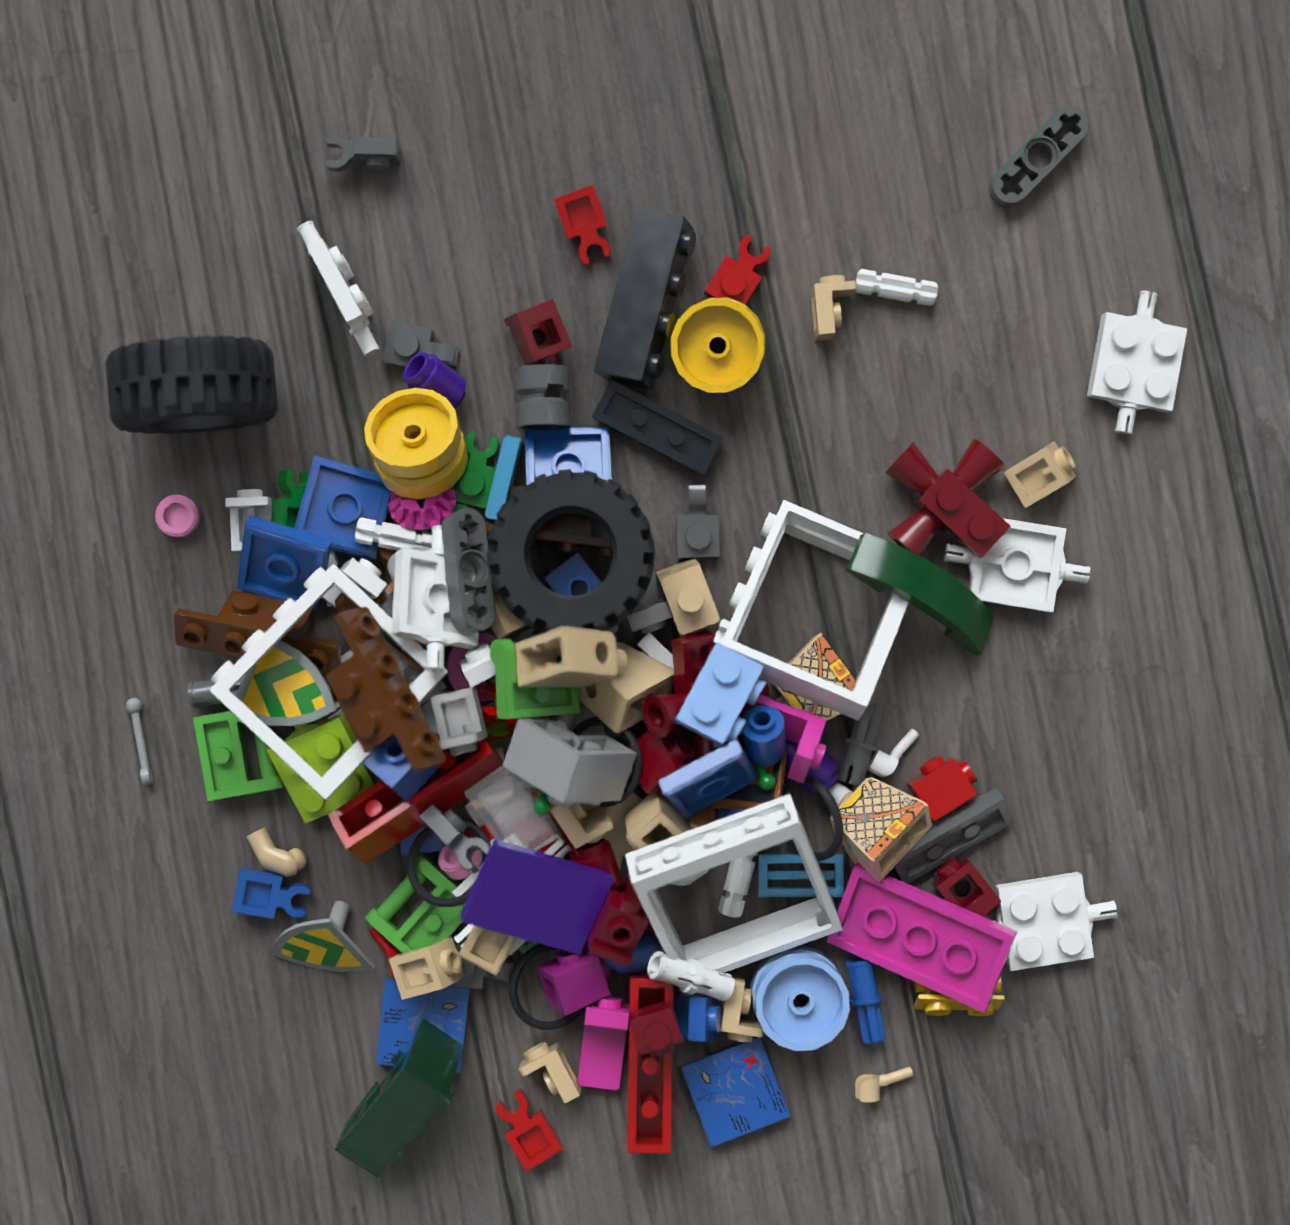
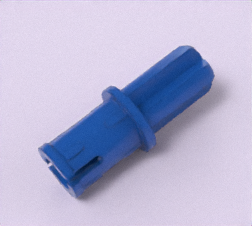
(866, 1000)

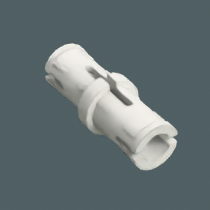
(690, 976)

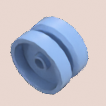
(805, 1022)

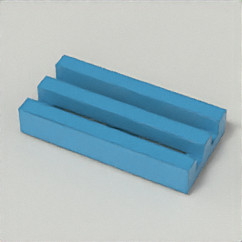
(504, 475)
(765, 875)

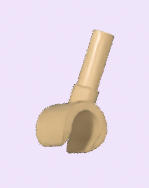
(868, 1085)

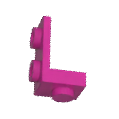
(800, 728)
(603, 1043)

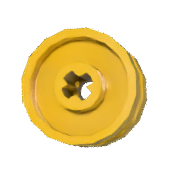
(713, 370)
(416, 443)

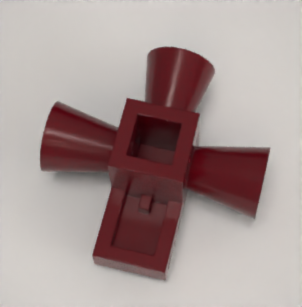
(948, 500)
(688, 661)

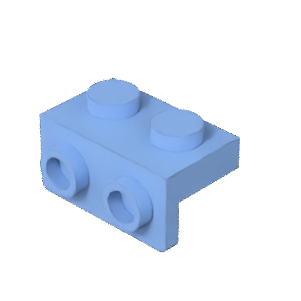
(720, 695)

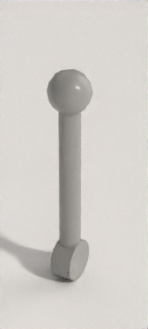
(134, 707)

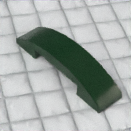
(925, 586)

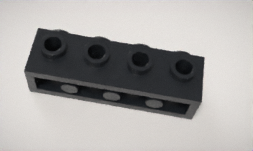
(645, 298)

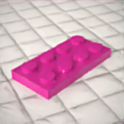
(923, 938)

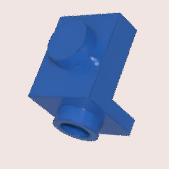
(698, 1017)

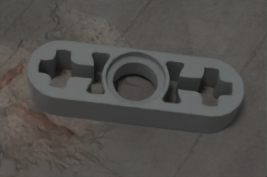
(1051, 127)
(457, 585)

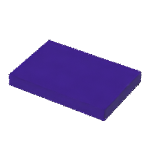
(536, 897)

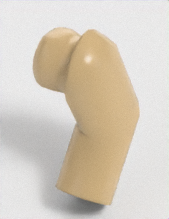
(275, 859)

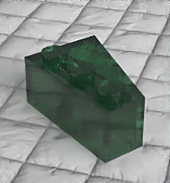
(402, 1101)

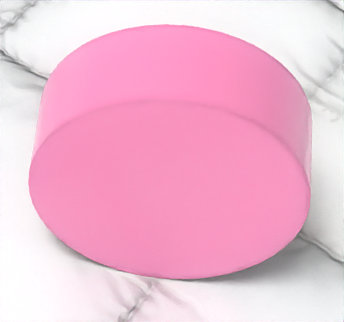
(177, 516)
(451, 866)

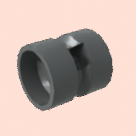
(542, 396)

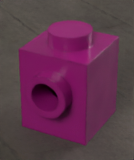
(574, 980)

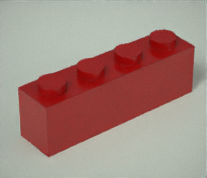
(383, 819)
(648, 1078)

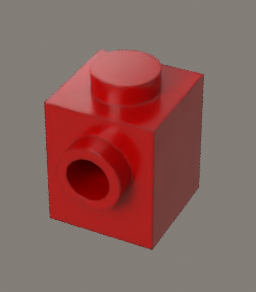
(943, 785)

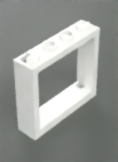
(839, 541)
(261, 643)
(719, 844)

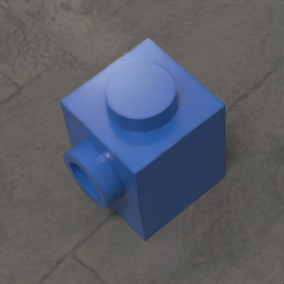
(573, 577)
(394, 769)

